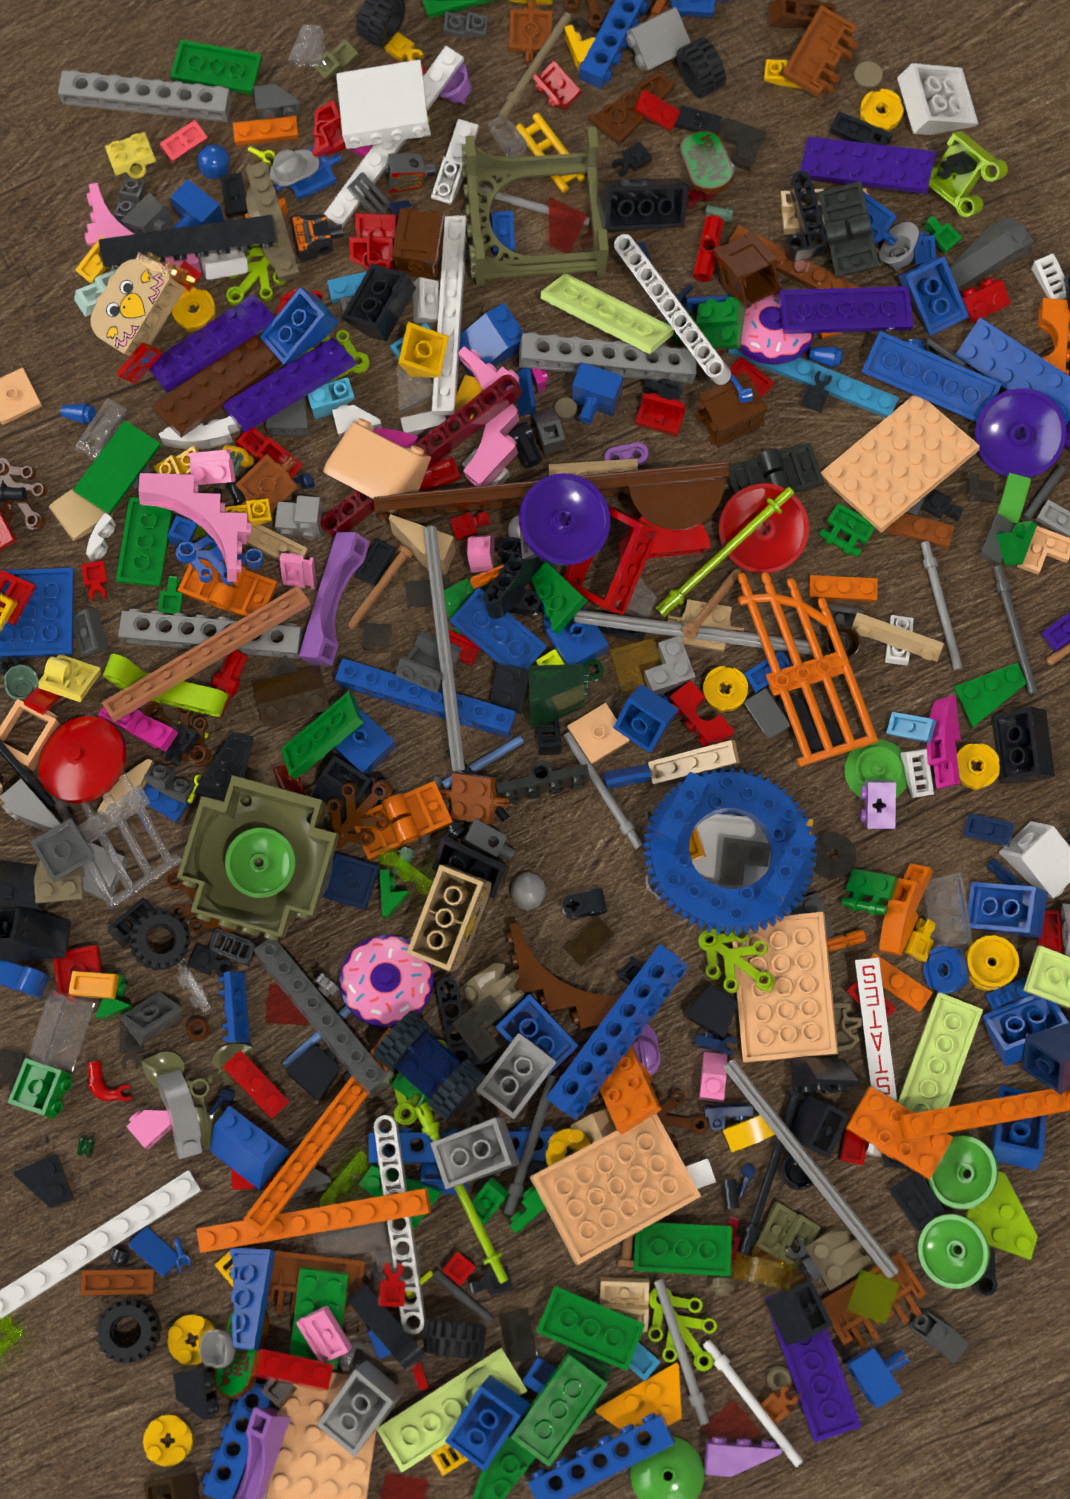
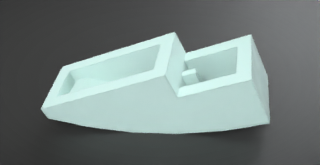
(87, 296)

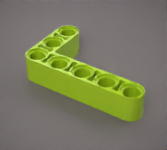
(185, 695)

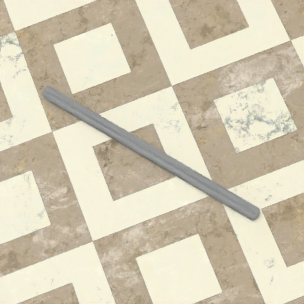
(675, 629)
(444, 649)
(811, 1169)

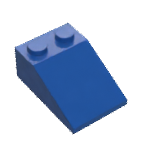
(934, 295)
(299, 326)
(493, 337)
(1007, 909)
(537, 1027)
(1018, 1141)
(487, 1422)

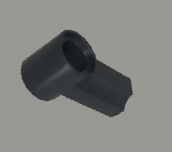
(525, 445)
(989, 1275)

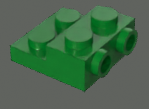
(722, 322)
(40, 1088)
(534, 1207)

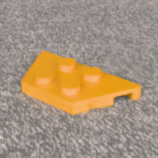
(655, 1394)

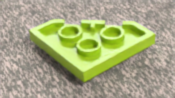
(1005, 1221)

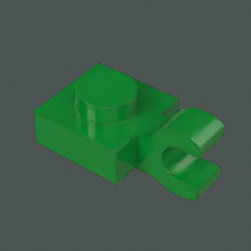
(945, 235)
(171, 600)

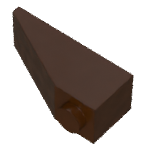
(794, 12)

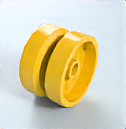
(1000, 953)

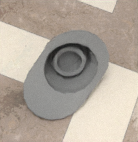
(293, 166)
(903, 251)

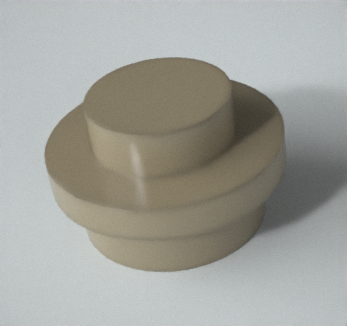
(722, 1286)
(778, 1378)

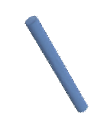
(489, 758)
(312, 1041)

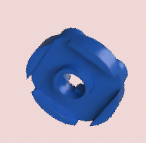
(957, 966)

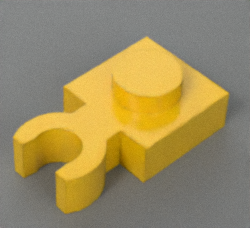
(403, 48)

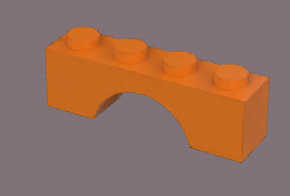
(1054, 320)

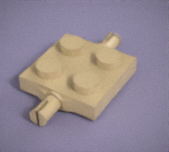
(718, 618)

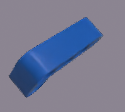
(23, 979)

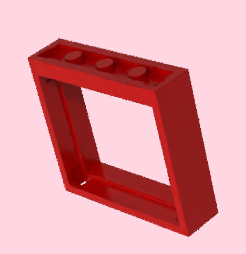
(628, 570)

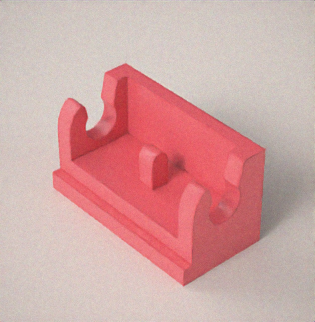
(183, 141)

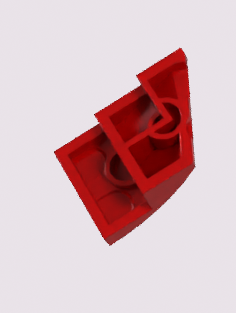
(328, 130)
(373, 239)

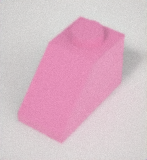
(481, 552)
(713, 1077)
(149, 1126)

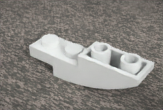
(450, 173)
(208, 436)

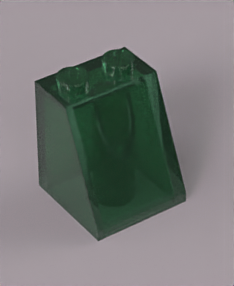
(556, 691)

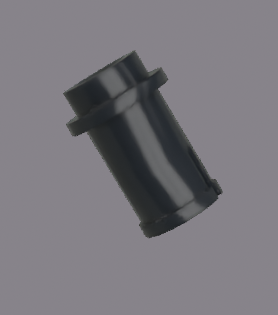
(12, 493)
(236, 493)
(730, 1193)

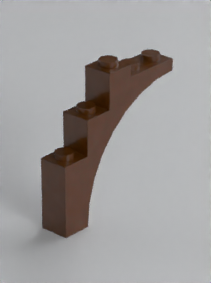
(557, 996)

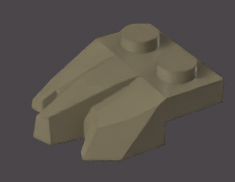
(65, 889)
(495, 983)
(844, 1025)
(837, 1256)

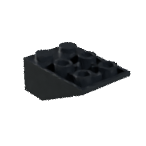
(32, 935)

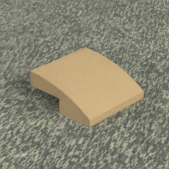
(789, 217)
(76, 514)
(626, 1297)

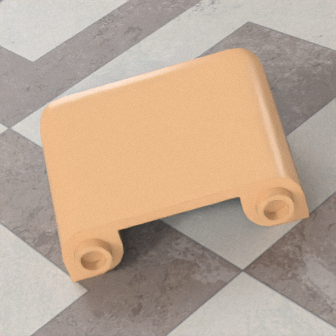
(375, 463)

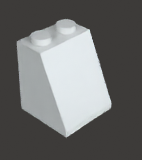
(1040, 857)

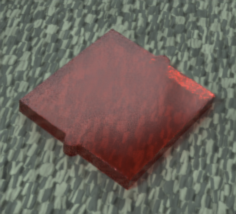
(281, 1009)
(731, 1424)
(403, 1487)

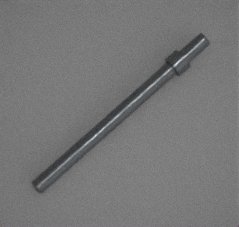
(1003, 588)
(516, 1190)

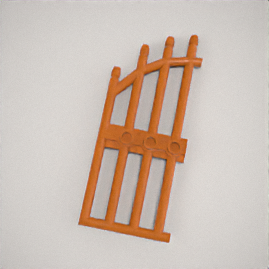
(806, 673)

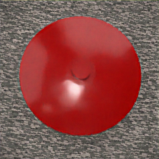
(775, 541)
(82, 759)

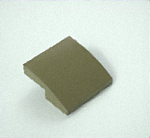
(782, 1229)

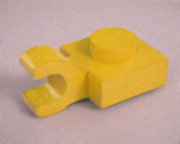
(919, 943)

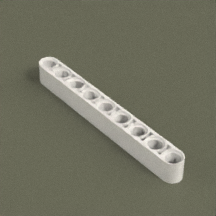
(678, 314)
(407, 1235)

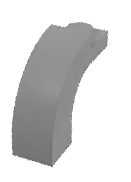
(181, 1113)

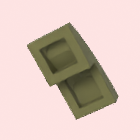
(338, 60)

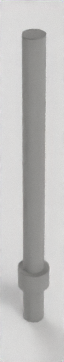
(523, 202)
(930, 564)
(626, 826)
(696, 1397)

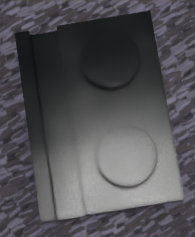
(510, 687)
(916, 1200)

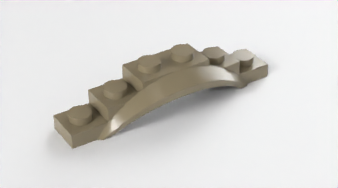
(262, 201)

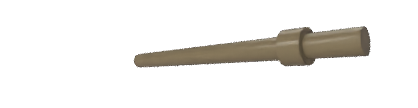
(514, 97)

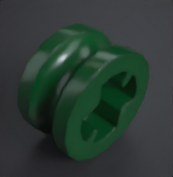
(598, 664)
(86, 1146)

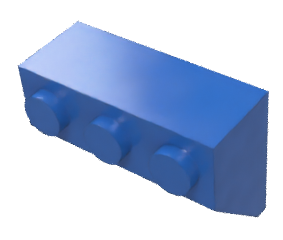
(1016, 1021)
(246, 1148)

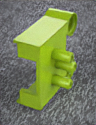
(957, 187)

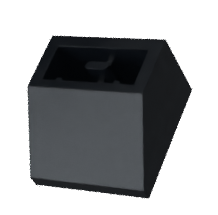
(332, 780)
(822, 1075)
(819, 1126)
(798, 1312)
(195, 1392)

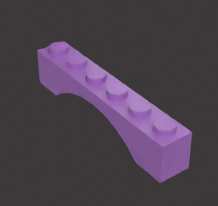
(344, 559)
(265, 1439)

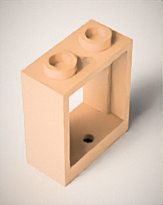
(32, 759)

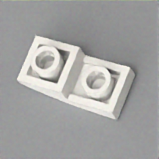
(97, 546)
(893, 654)

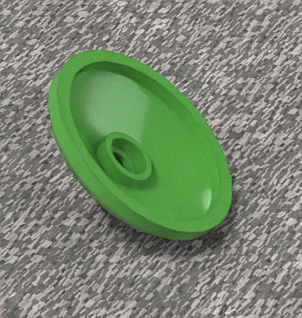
(274, 872)
(950, 1179)
(939, 1252)
(681, 1461)

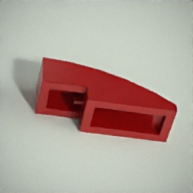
(258, 446)

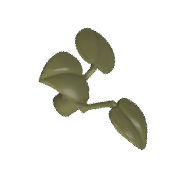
(169, 1062)

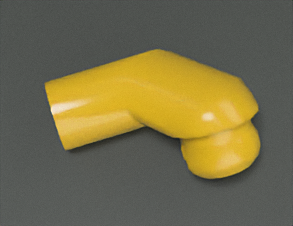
(247, 461)

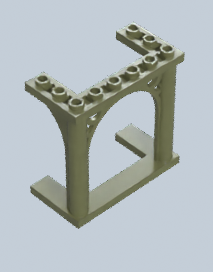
(482, 167)

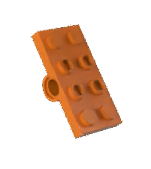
(239, 598)
(410, 818)
(629, 1093)
(880, 1124)

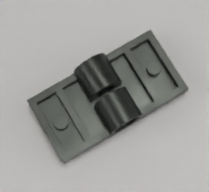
(848, 229)
(785, 468)
(553, 783)

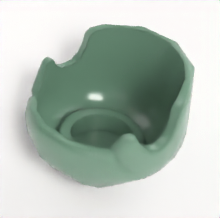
(20, 682)

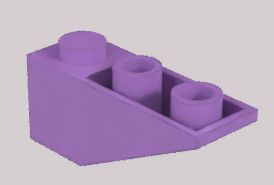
(731, 1458)

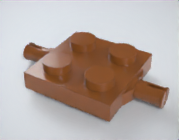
(529, 30)
(268, 481)
(473, 797)

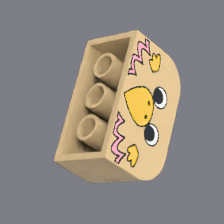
(134, 306)
(449, 918)

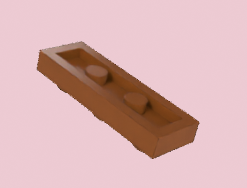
(922, 530)
(117, 1282)

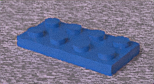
(501, 639)

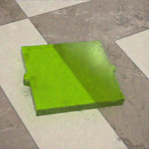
(873, 1297)

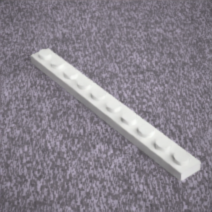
(376, 159)
(450, 312)
(97, 1243)

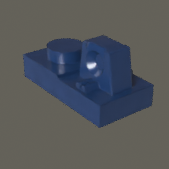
(989, 830)
(717, 1113)

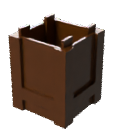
(419, 243)
(747, 269)
(727, 416)

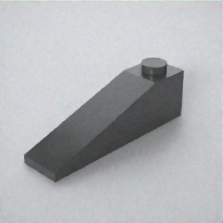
(993, 249)

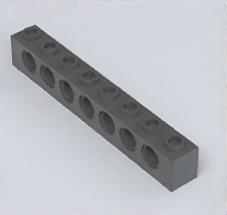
(322, 1017)

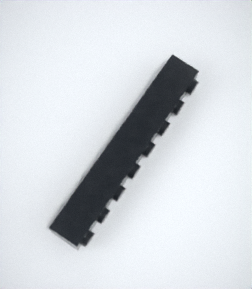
(191, 240)

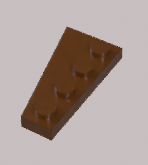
(619, 119)

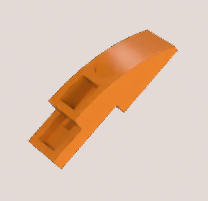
(902, 909)

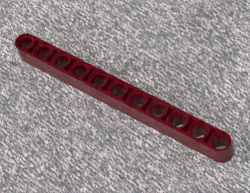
(442, 432)

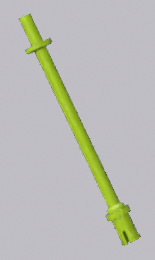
(677, 596)
(431, 1129)

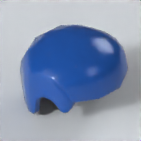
(213, 161)

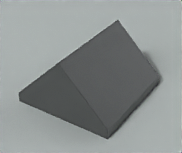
(151, 1017)

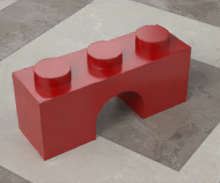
(687, 700)
(255, 1084)
(292, 1369)

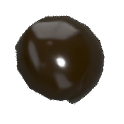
(850, 640)

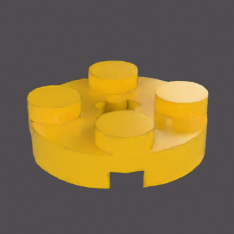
(885, 99)
(196, 320)
(721, 701)
(990, 766)
(561, 1140)
(178, 1335)
(158, 1429)

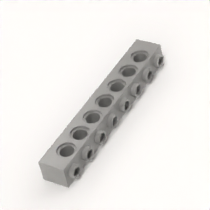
(153, 103)
(639, 368)
(133, 619)

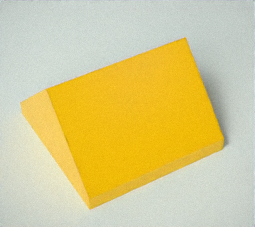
(422, 351)

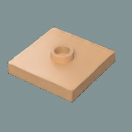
(16, 396)
(596, 733)

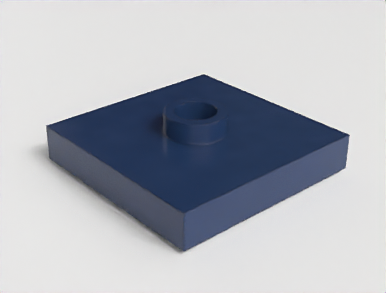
(351, 882)

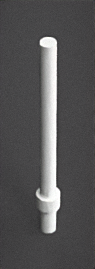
(722, 1363)

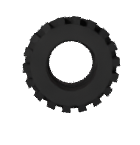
(380, 20)
(701, 67)
(168, 921)
(108, 1325)
(454, 1339)

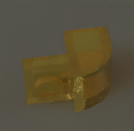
(763, 1272)

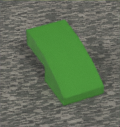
(1014, 497)

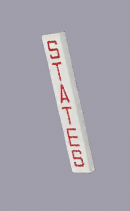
(875, 1026)

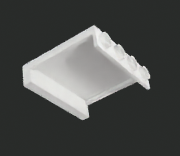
(383, 104)
(712, 834)

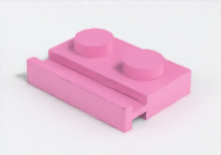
(212, 467)
(297, 570)
(324, 1334)

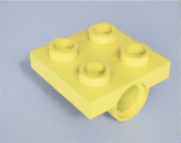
(129, 152)
(68, 677)

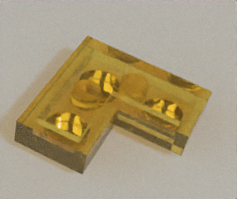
(167, 269)
(629, 659)

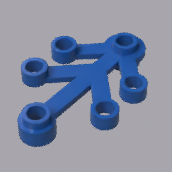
(214, 557)

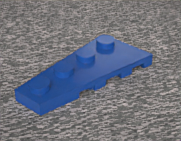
(251, 1286)

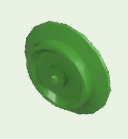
(875, 762)

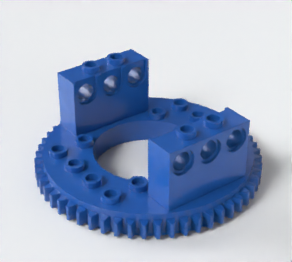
(718, 906)

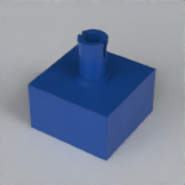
(195, 206)
(596, 391)
(578, 642)
(646, 718)
(366, 746)
(875, 1375)

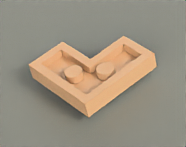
(1045, 544)

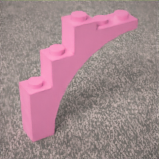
(107, 226)
(496, 446)
(181, 495)

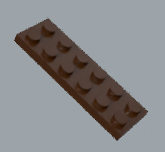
(215, 385)

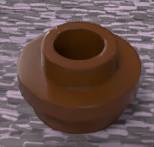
(191, 1027)

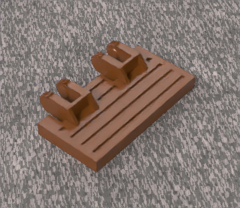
(820, 49)
(286, 1275)
(847, 1321)

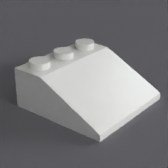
(936, 99)

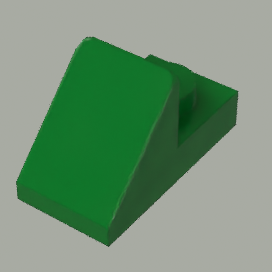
(1016, 543)
(390, 900)
(113, 1007)
(489, 1200)

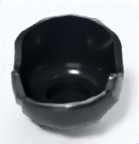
(794, 1175)

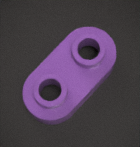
(627, 452)

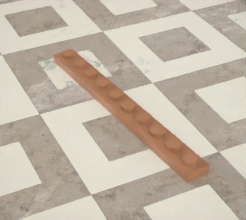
(205, 654)

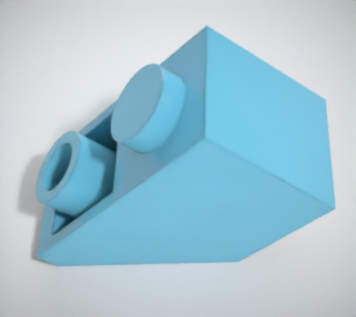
(330, 397)

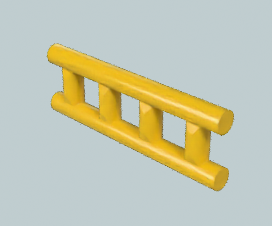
(551, 140)

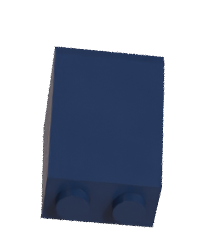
(1049, 1057)

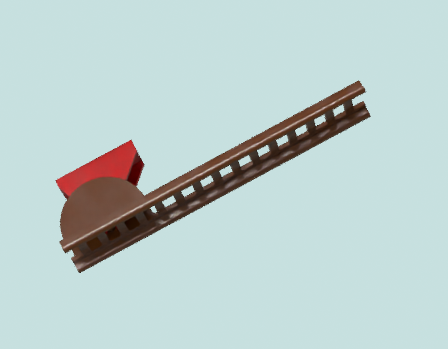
(667, 498)

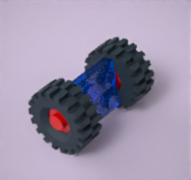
(428, 1064)

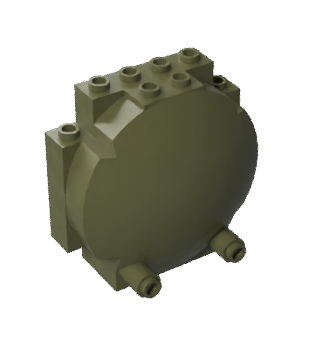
(250, 807)

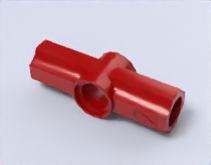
(710, 238)
(228, 677)

